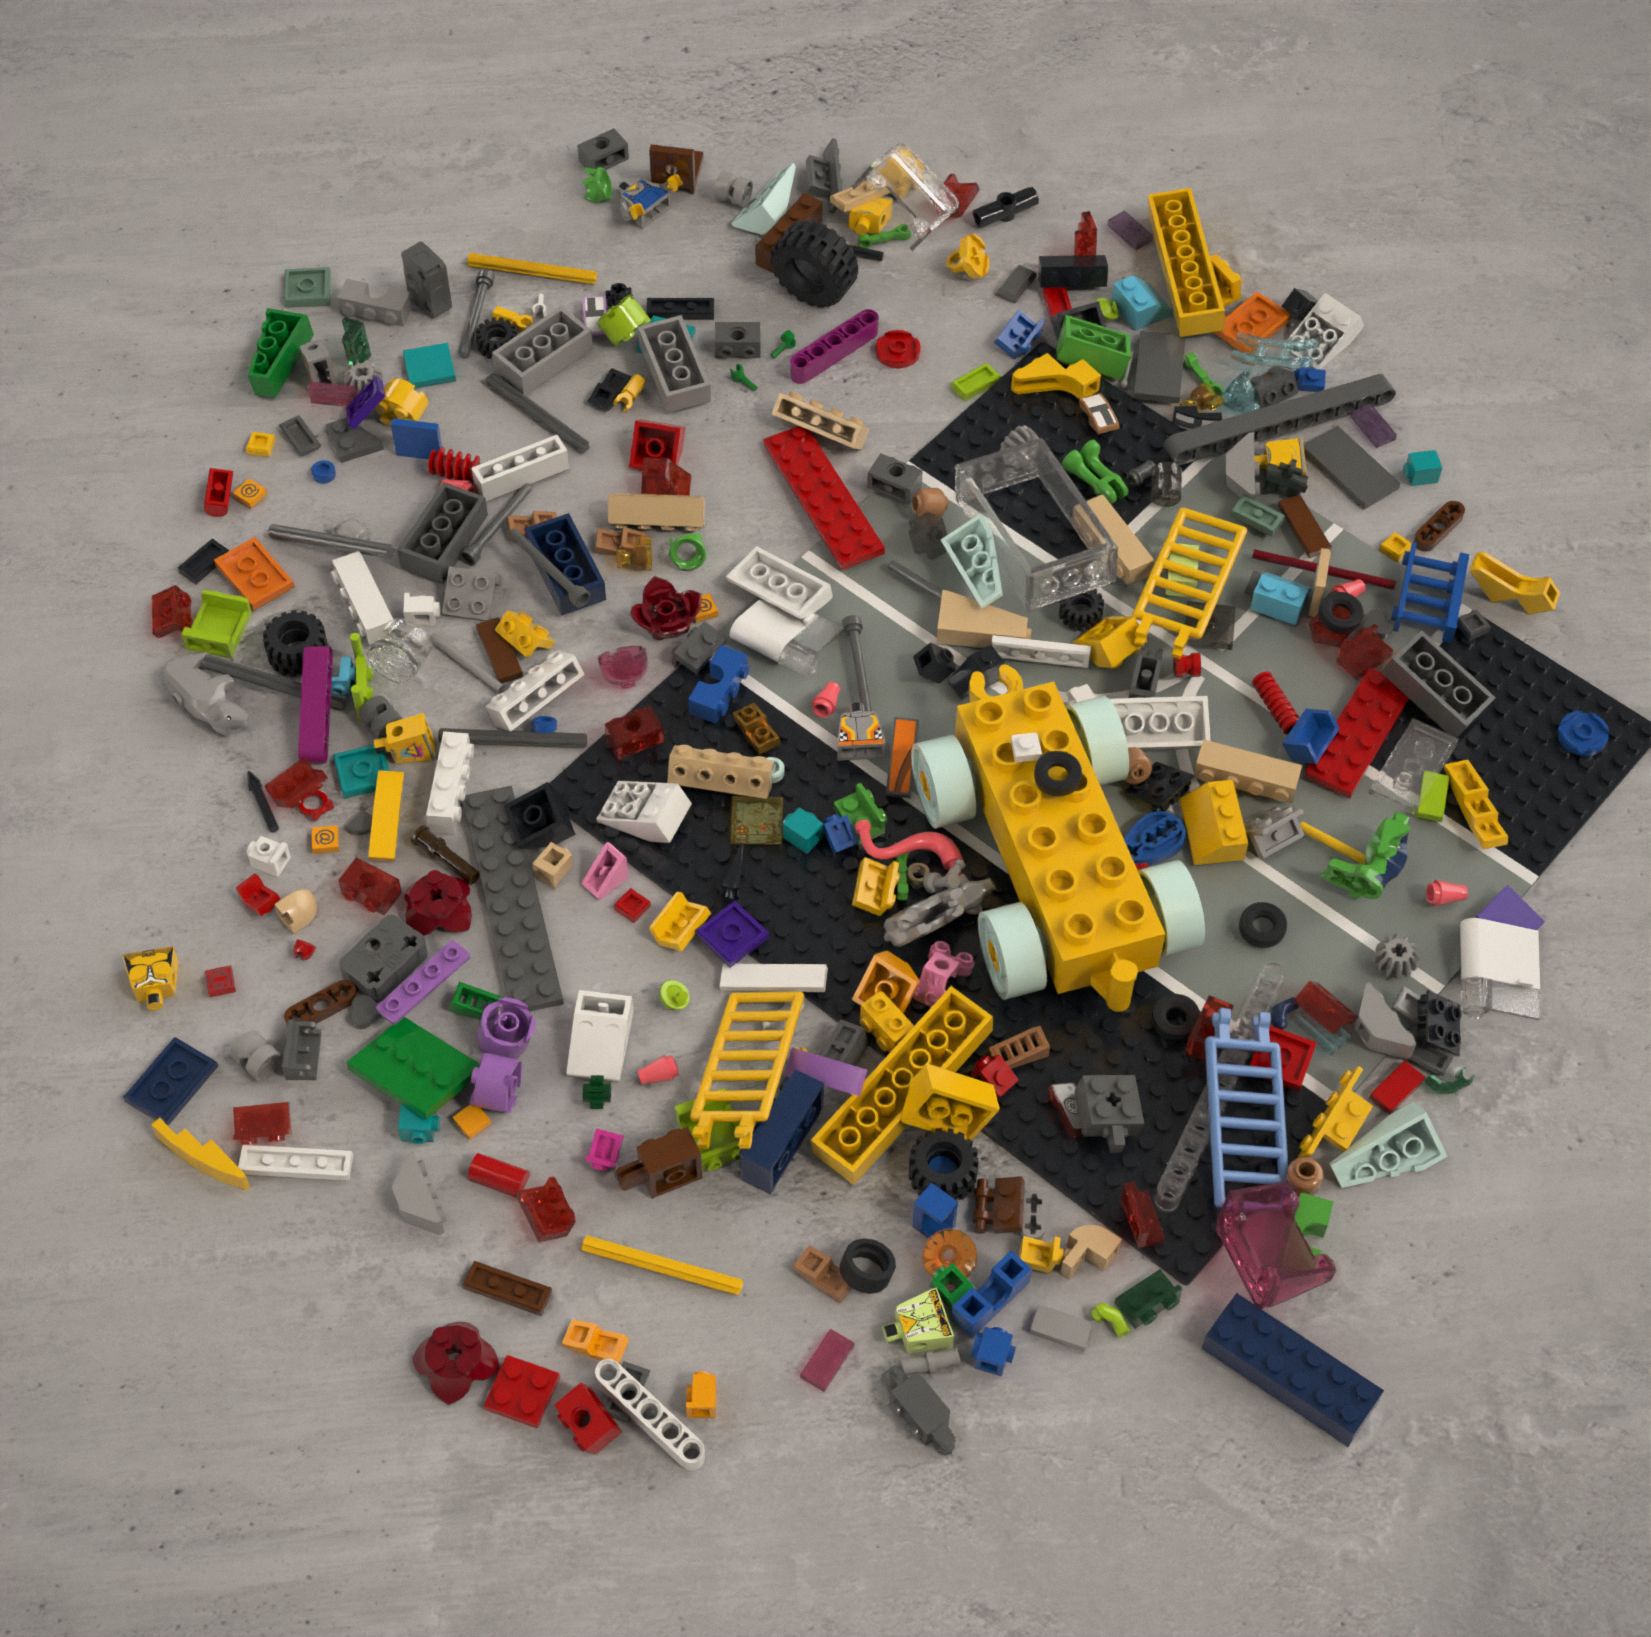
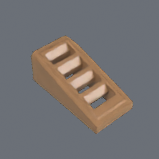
(1026, 1037)

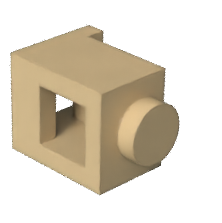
(552, 865)

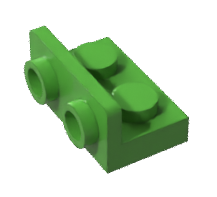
(862, 807)

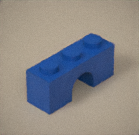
(712, 700)
(980, 1306)

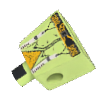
(921, 1324)

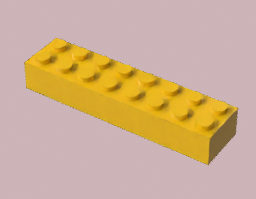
(1186, 262)
(872, 1121)

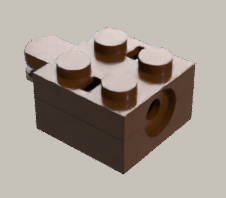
(663, 1164)

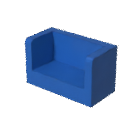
(1310, 736)
(934, 1211)

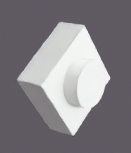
(1026, 747)

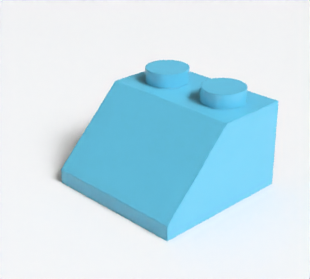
(1139, 302)
(1280, 598)

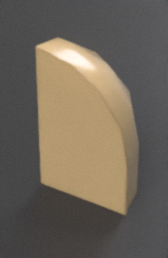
(297, 909)

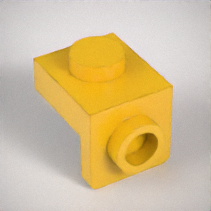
(1041, 1254)

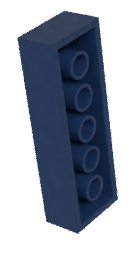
(1292, 1369)

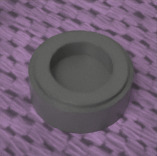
(1252, 583)

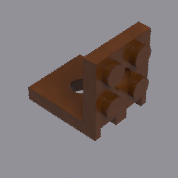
(686, 161)

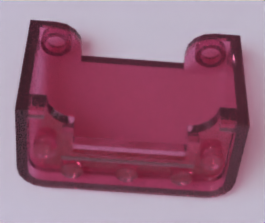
(1269, 1246)

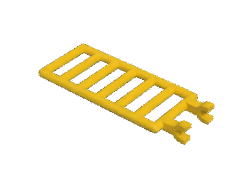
(1161, 563)
(746, 1118)

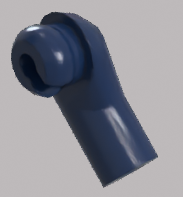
(1280, 1011)

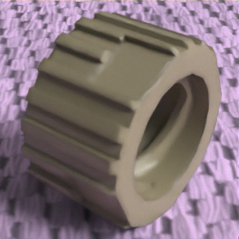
(917, 867)

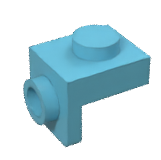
(347, 676)

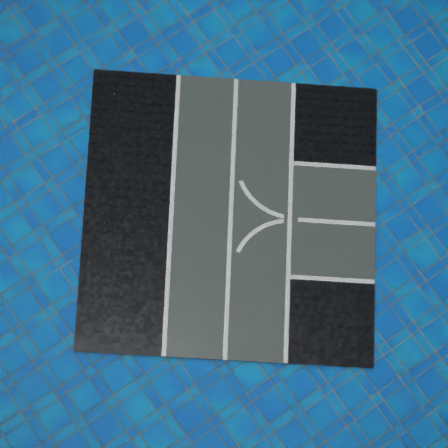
(1329, 938)

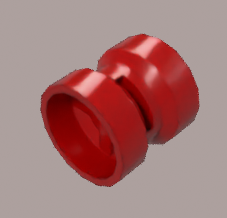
(1187, 665)

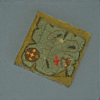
(756, 820)

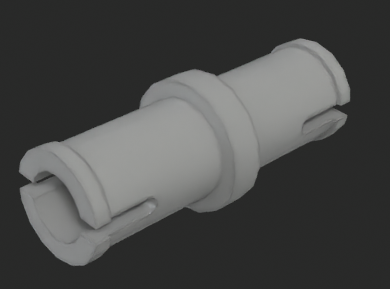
(930, 1362)

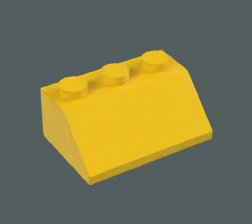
(1214, 823)
(949, 1101)

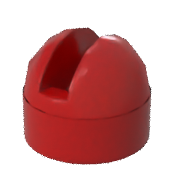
(303, 947)

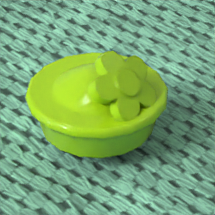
(1109, 309)
(674, 995)

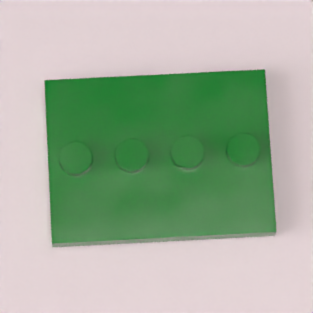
(413, 1067)

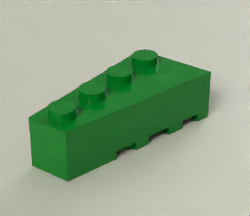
(278, 350)

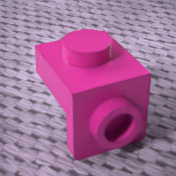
(605, 1149)

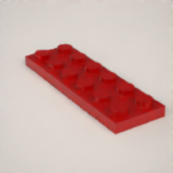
(1361, 733)

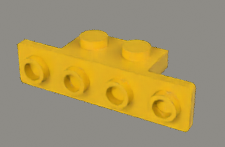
(1342, 1117)

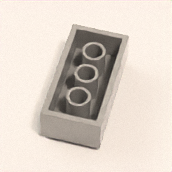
(542, 350)
(674, 364)

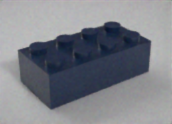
(566, 550)
(783, 1132)

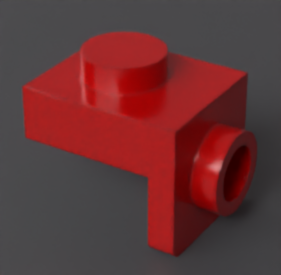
(257, 896)
(995, 1072)

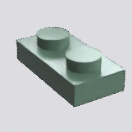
(1257, 515)

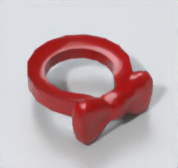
(315, 814)

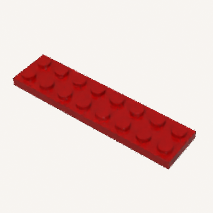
(824, 497)

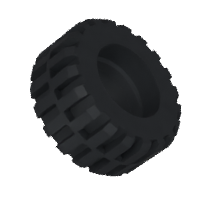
(814, 263)

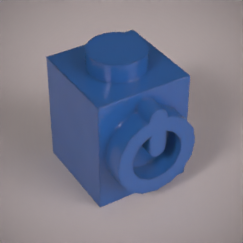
(993, 1350)

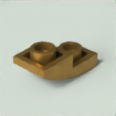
(756, 729)

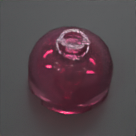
(624, 666)

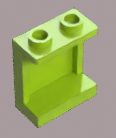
(218, 624)
(723, 1143)

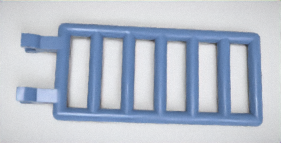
(1260, 1044)

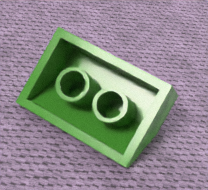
(1099, 346)

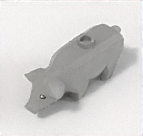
(202, 695)
(937, 911)

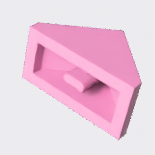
(606, 872)

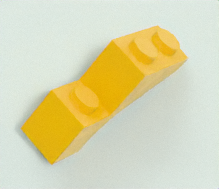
(1049, 375)
(1504, 583)

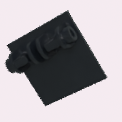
(1162, 786)
(1438, 1023)

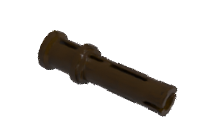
(437, 849)

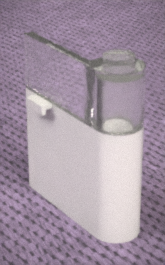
(784, 636)
(1499, 969)

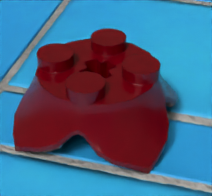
(665, 610)
(450, 913)
(453, 1378)

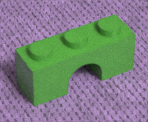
(1313, 1216)

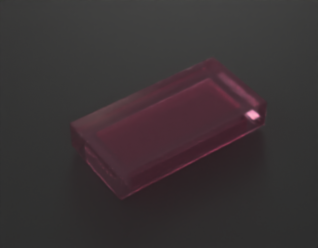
(331, 394)
(827, 1360)

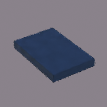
(170, 1081)

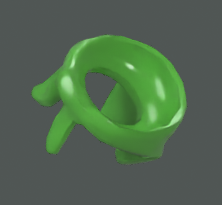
(599, 186)
(697, 560)

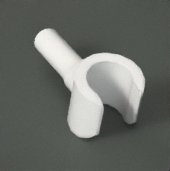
(539, 307)

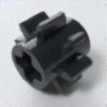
(617, 293)

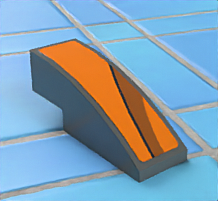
(900, 763)

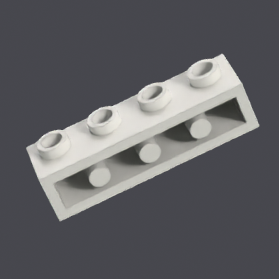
(520, 467)
(362, 594)
(534, 690)
(449, 782)

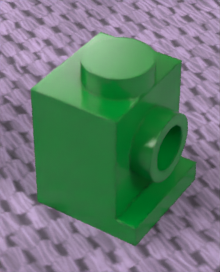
(953, 1276)

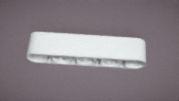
(655, 1427)

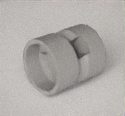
(734, 189)
(259, 1059)

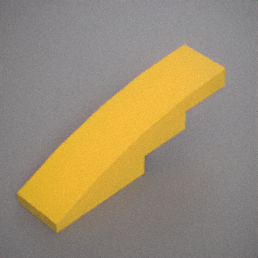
(1475, 805)
(386, 816)
(205, 1158)

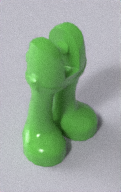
(1110, 483)

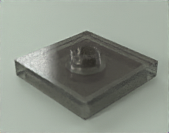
(1220, 627)

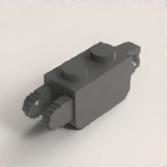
(1146, 674)
(920, 1408)

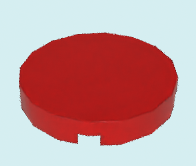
(898, 349)

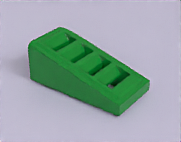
(471, 993)

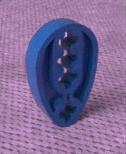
(1146, 829)

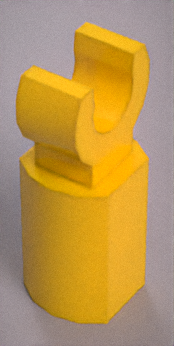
(514, 318)
(631, 391)

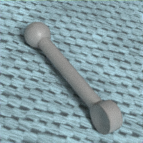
(1124, 383)

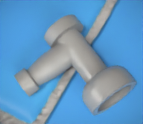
(935, 882)

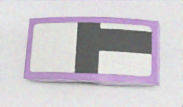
(593, 309)

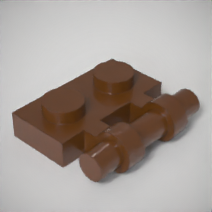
(1008, 1205)

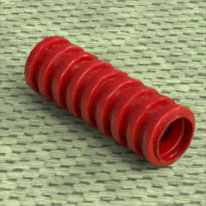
(1276, 701)

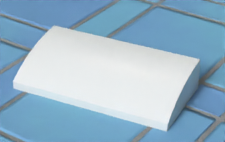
(780, 583)
(1164, 722)

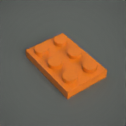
(1254, 317)
(254, 573)

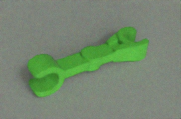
(897, 233)
(1192, 363)
(902, 885)

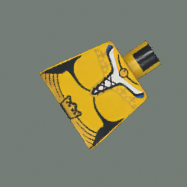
(153, 975)

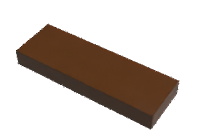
(1304, 525)
(499, 652)
(507, 1288)

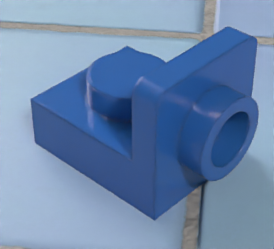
(1310, 379)
(839, 833)

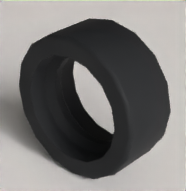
(874, 1251)

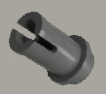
(1136, 476)

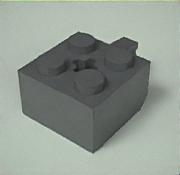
(1109, 1108)

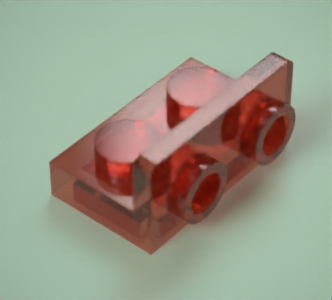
(1086, 236)
(170, 611)
(1363, 652)
(1324, 1007)
(1141, 1216)

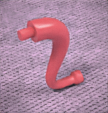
(932, 841)

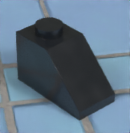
(984, 661)

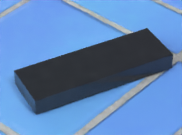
(687, 307)

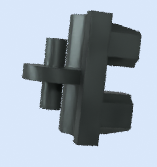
(1286, 475)

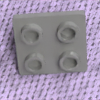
(1274, 830)

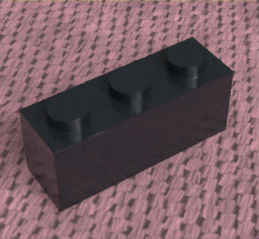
(1073, 271)

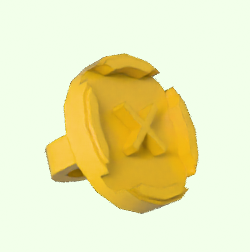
(971, 257)

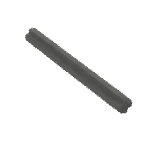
(537, 413)
(331, 541)
(263, 679)
(521, 738)

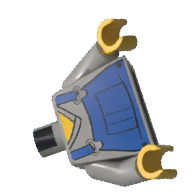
(646, 200)

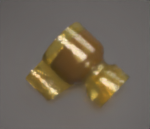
(1204, 398)
(639, 558)

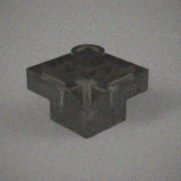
(927, 535)

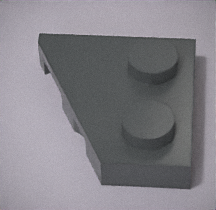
(350, 442)

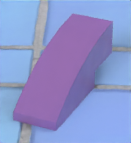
(827, 1070)

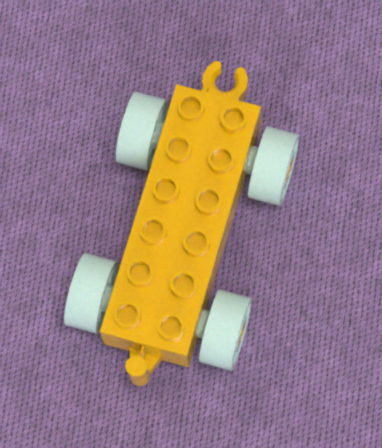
(1075, 879)

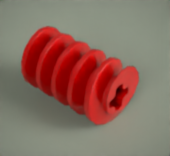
(452, 466)

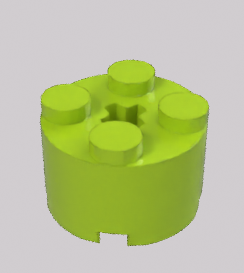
(622, 320)

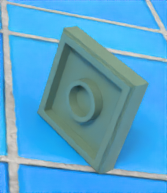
(307, 287)

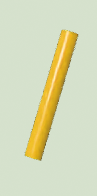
(1333, 843)

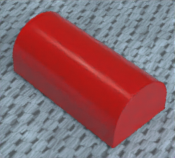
(218, 492)
(497, 1175)

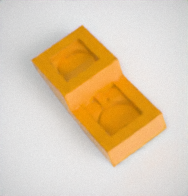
(593, 1342)

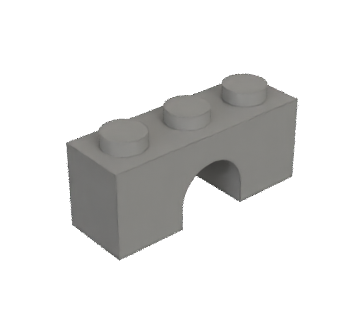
(391, 308)

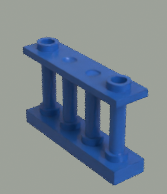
(1449, 605)

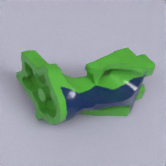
(1383, 858)

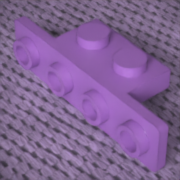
(423, 982)

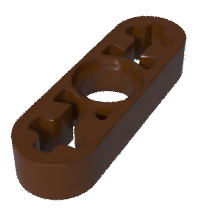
(1440, 516)
(324, 995)

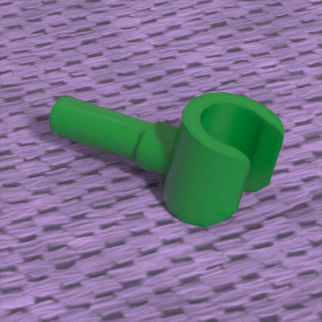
(788, 341)
(738, 376)

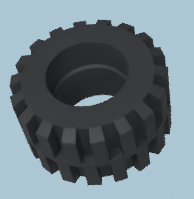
(289, 629)
(949, 1145)

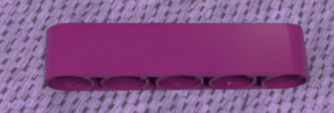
(834, 346)
(315, 704)

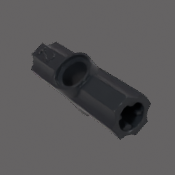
(1005, 206)

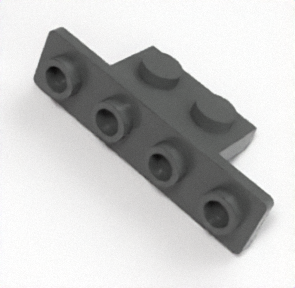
(824, 174)

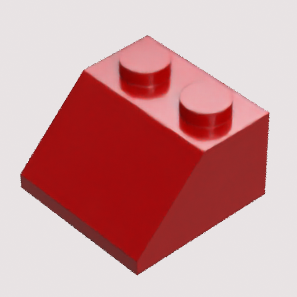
(656, 441)

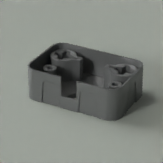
(426, 279)
(385, 969)

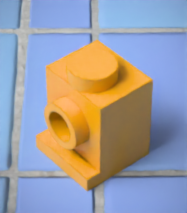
(702, 1396)

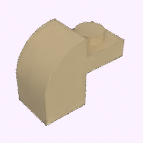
(1089, 1243)

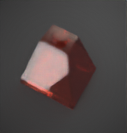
(664, 478)

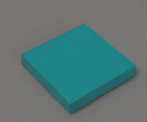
(429, 365)
(359, 770)

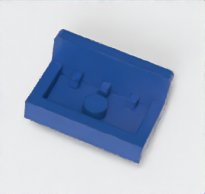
(1018, 333)

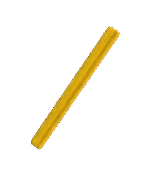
(532, 268)
(662, 1265)

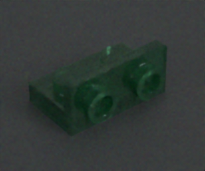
(355, 341)
(1148, 1299)

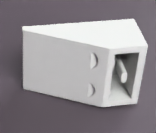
(1332, 327)
(645, 809)
(599, 1035)

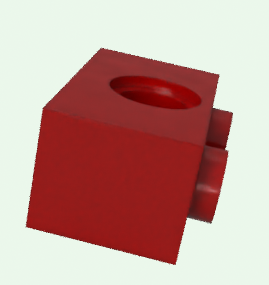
(601, 1428)

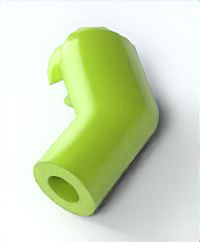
(1113, 1315)

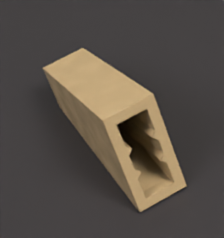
(967, 624)

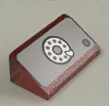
(1065, 1104)

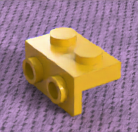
(1228, 281)
(523, 633)
(876, 886)
(678, 922)
(884, 1021)

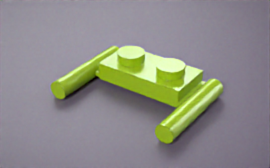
(361, 691)

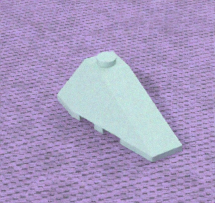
(768, 204)
(976, 559)
(1394, 1146)

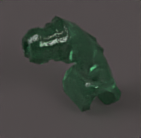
(1441, 1086)

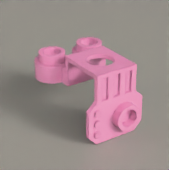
(938, 970)

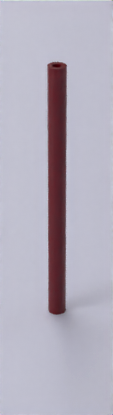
(1332, 571)

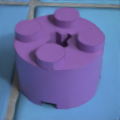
(505, 1028)
(496, 1082)

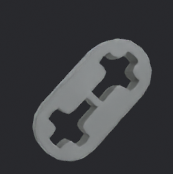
(1039, 1217)

